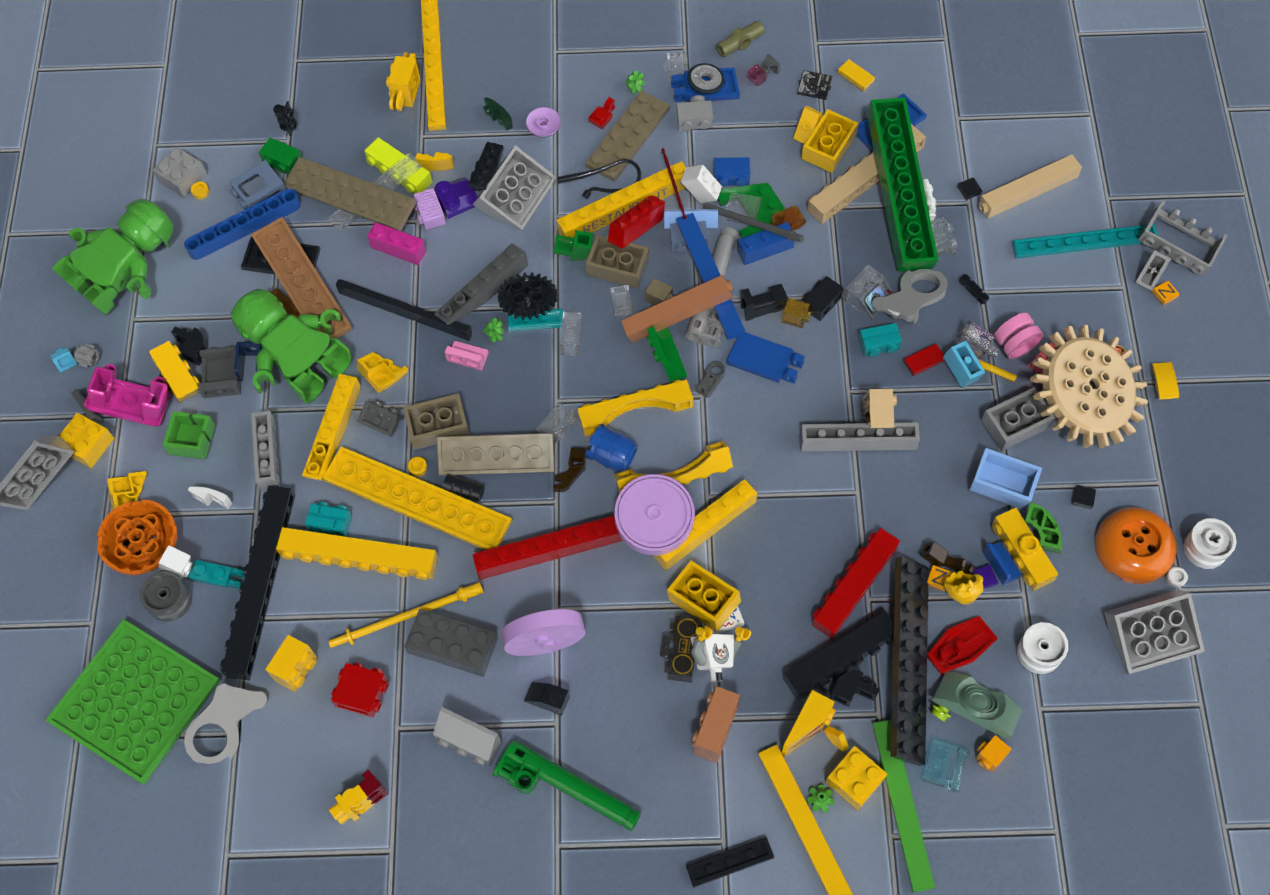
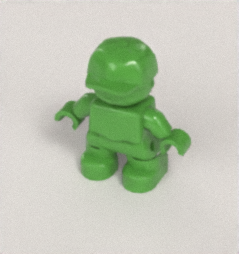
(114, 258)
(290, 343)

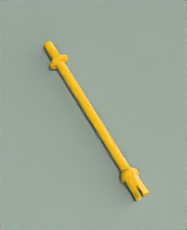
(461, 595)

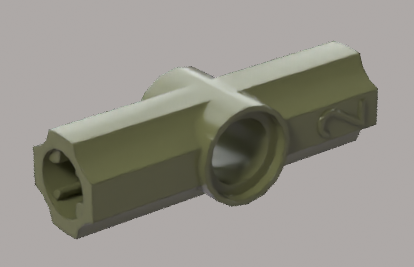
(740, 38)

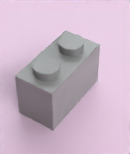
(694, 115)

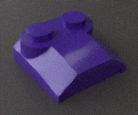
(455, 196)

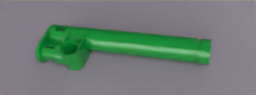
(537, 767)

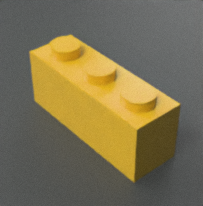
(174, 371)

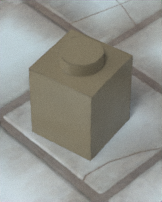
(658, 292)

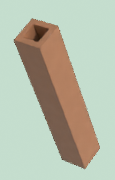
(678, 308)

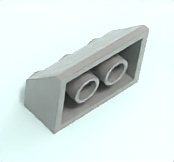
(466, 737)

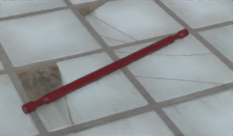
(673, 183)

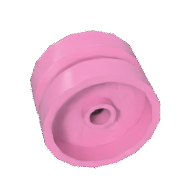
(1018, 335)

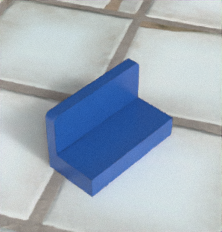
(1001, 562)

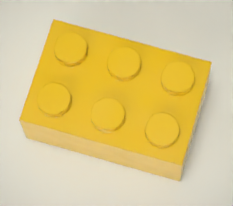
(829, 140)
(704, 595)

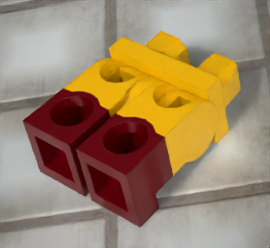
(358, 799)

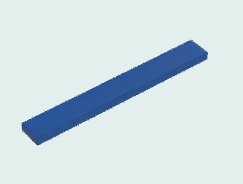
(708, 270)

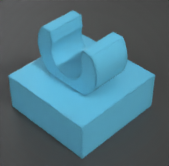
(63, 359)

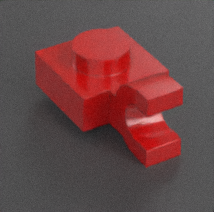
(602, 116)

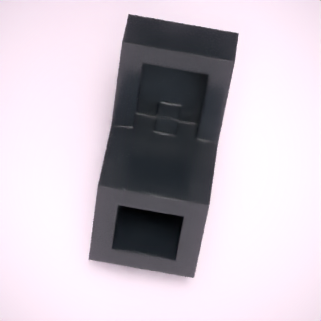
(192, 343)
(851, 683)

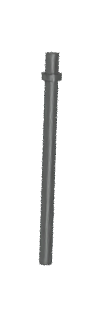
(790, 235)

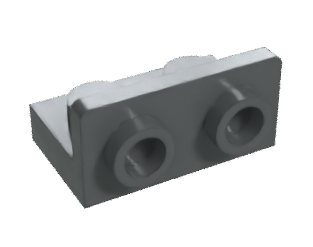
(380, 417)

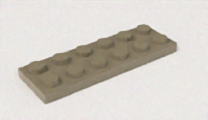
(628, 134)
(495, 453)

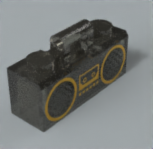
(681, 661)

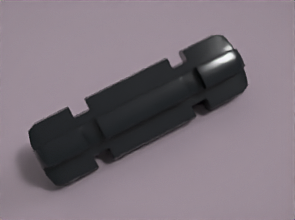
(974, 288)

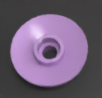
(546, 117)

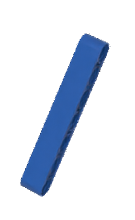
(242, 224)

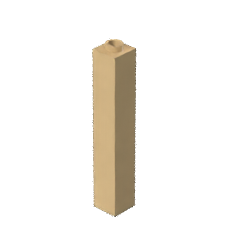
(1029, 186)

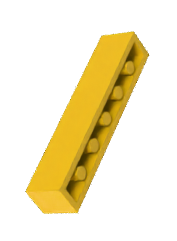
(712, 520)

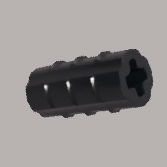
(463, 487)

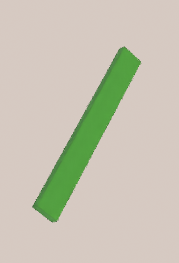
(904, 811)

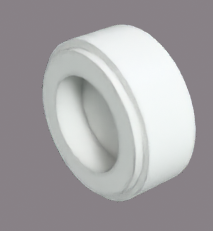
(1176, 577)

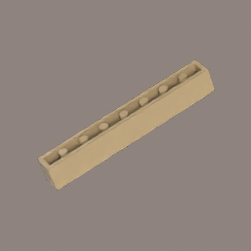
(851, 185)

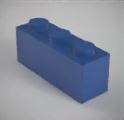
(763, 245)

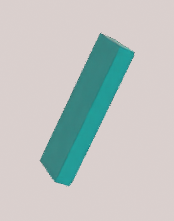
(550, 320)

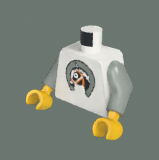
(716, 651)

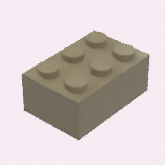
(617, 264)
(435, 419)

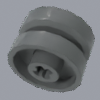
(165, 596)

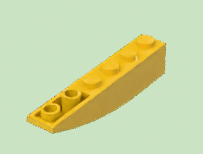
(332, 426)

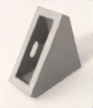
(1153, 270)

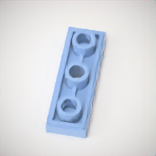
(707, 215)

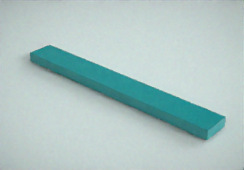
(1079, 241)

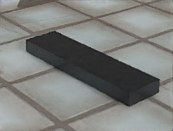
(729, 862)

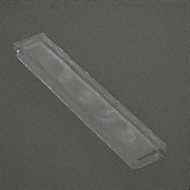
(389, 180)

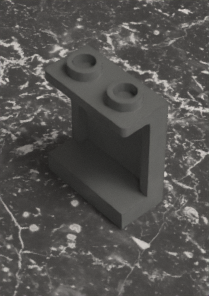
(219, 373)

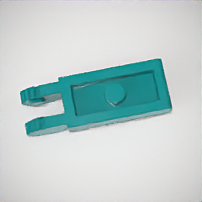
(215, 574)

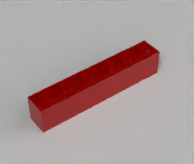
(855, 583)

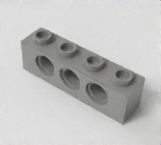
(265, 450)

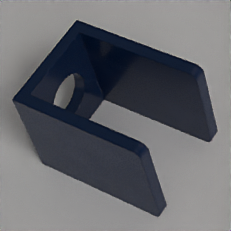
(241, 352)

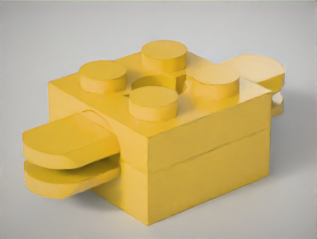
(403, 81)

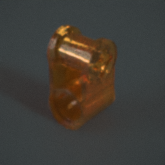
(791, 215)

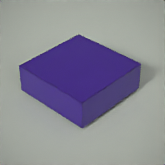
(988, 575)

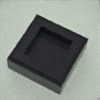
(969, 188)
(1084, 497)

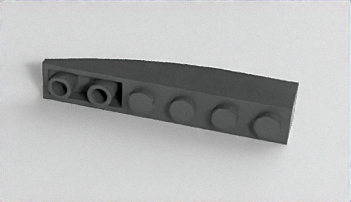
(484, 285)

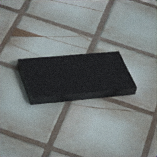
(256, 261)

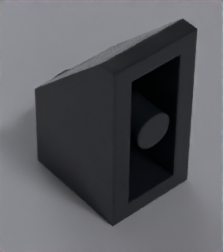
(548, 697)

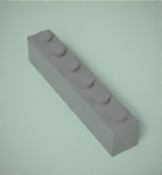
(858, 437)

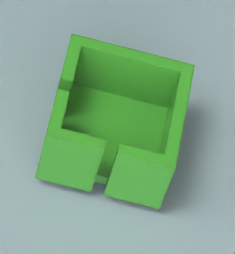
(186, 438)

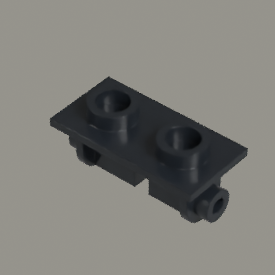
(285, 117)

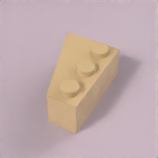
(879, 408)

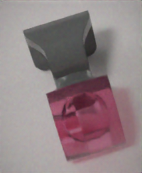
(758, 74)

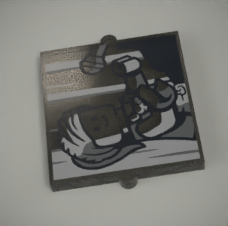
(814, 85)

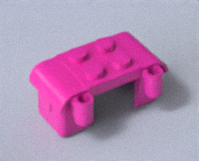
(127, 399)

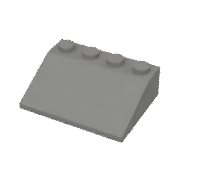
(515, 189)
(34, 471)
(1155, 631)

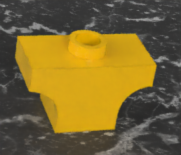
(807, 123)

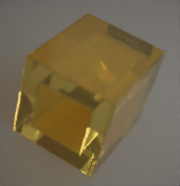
(796, 313)

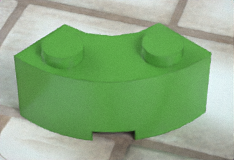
(1046, 526)

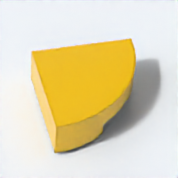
(837, 738)

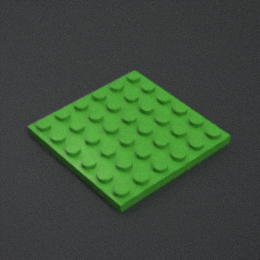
(133, 701)

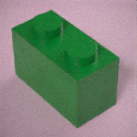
(279, 155)

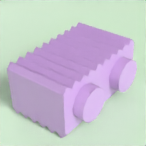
(429, 209)

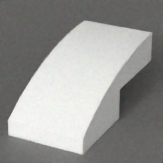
(208, 495)

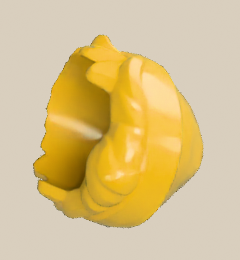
(963, 587)

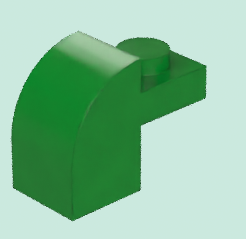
(577, 247)

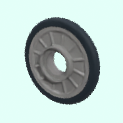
(706, 87)

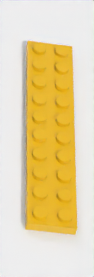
(417, 499)

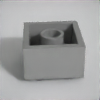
(179, 172)

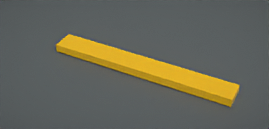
(804, 822)

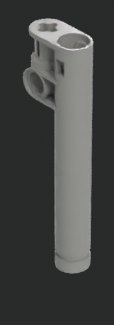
(706, 323)

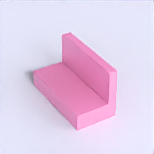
(466, 355)

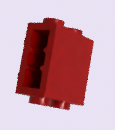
(359, 689)

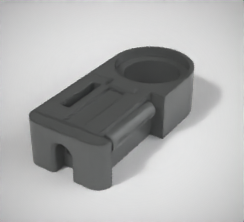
(710, 380)

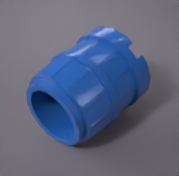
(611, 449)

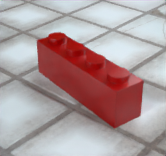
(636, 221)

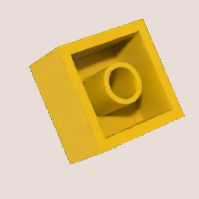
(86, 439)
(291, 663)
(856, 778)

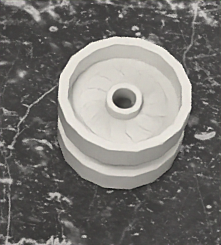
(1209, 543)
(1042, 648)

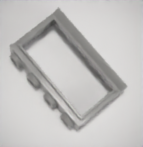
(1176, 253)

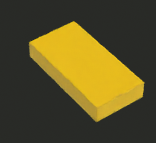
(856, 75)

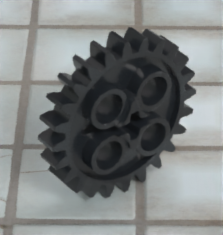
(527, 296)

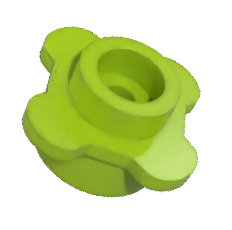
(940, 712)

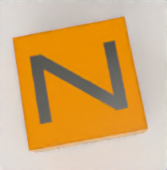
(1165, 292)
(937, 577)

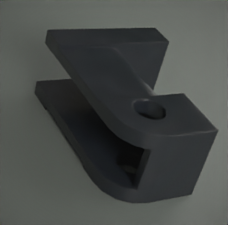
(764, 303)

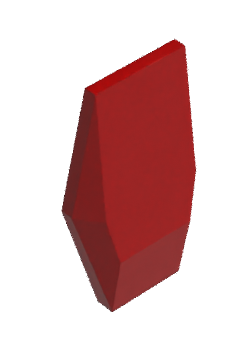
(961, 645)

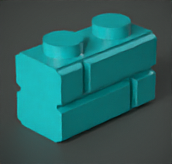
(880, 339)
(328, 519)

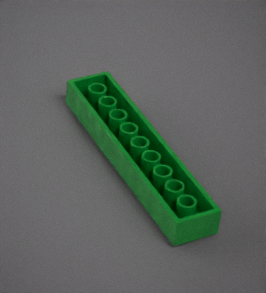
(902, 184)

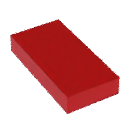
(924, 359)

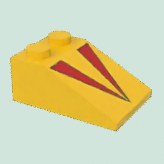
(813, 717)

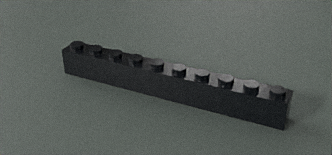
(257, 585)

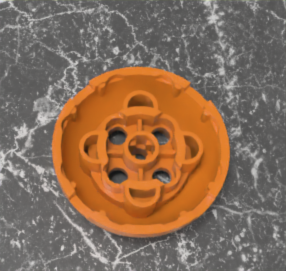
(123, 524)
(1118, 552)

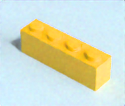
(1037, 568)

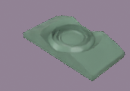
(978, 704)

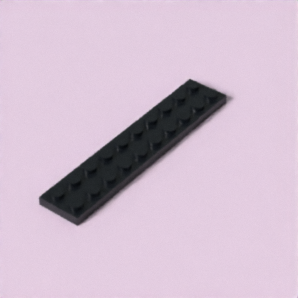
(909, 662)

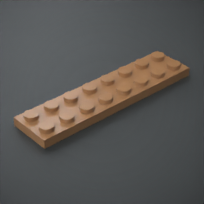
(298, 274)

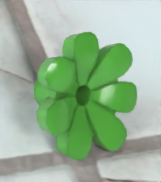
(634, 82)
(493, 330)
(817, 801)

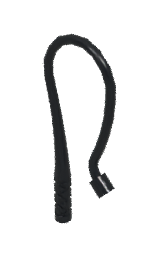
(566, 178)

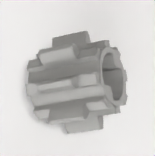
(86, 355)

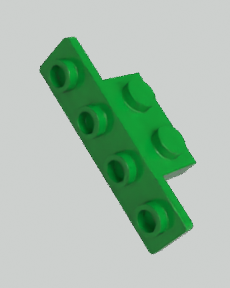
(666, 353)

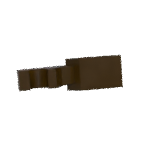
(573, 473)
(939, 556)

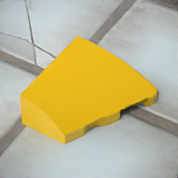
(379, 371)

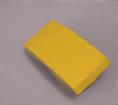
(439, 162)
(1166, 380)

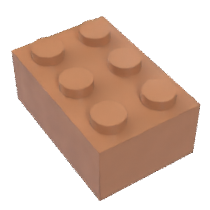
(715, 724)

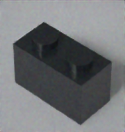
(823, 297)

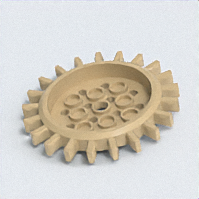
(1067, 401)

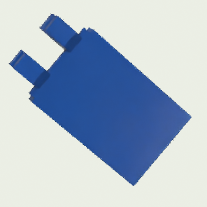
(729, 90)
(765, 358)

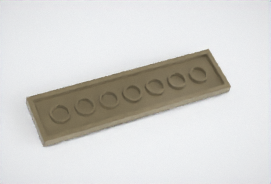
(350, 194)

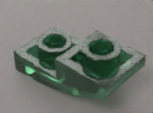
(496, 112)

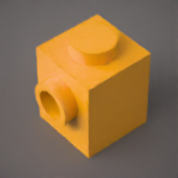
(992, 753)

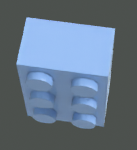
(1006, 479)

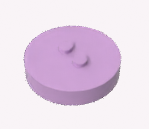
(654, 514)
(543, 632)

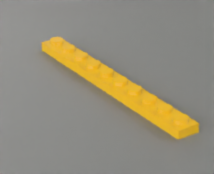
(433, 65)

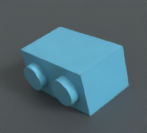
(964, 364)

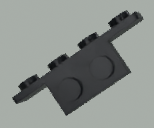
(485, 166)

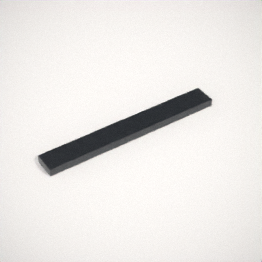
(402, 309)

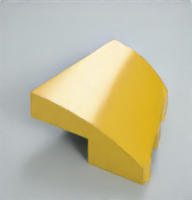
(125, 488)

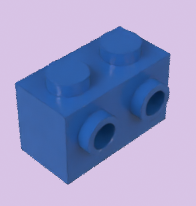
(732, 171)

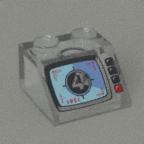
(864, 289)

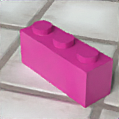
(396, 243)

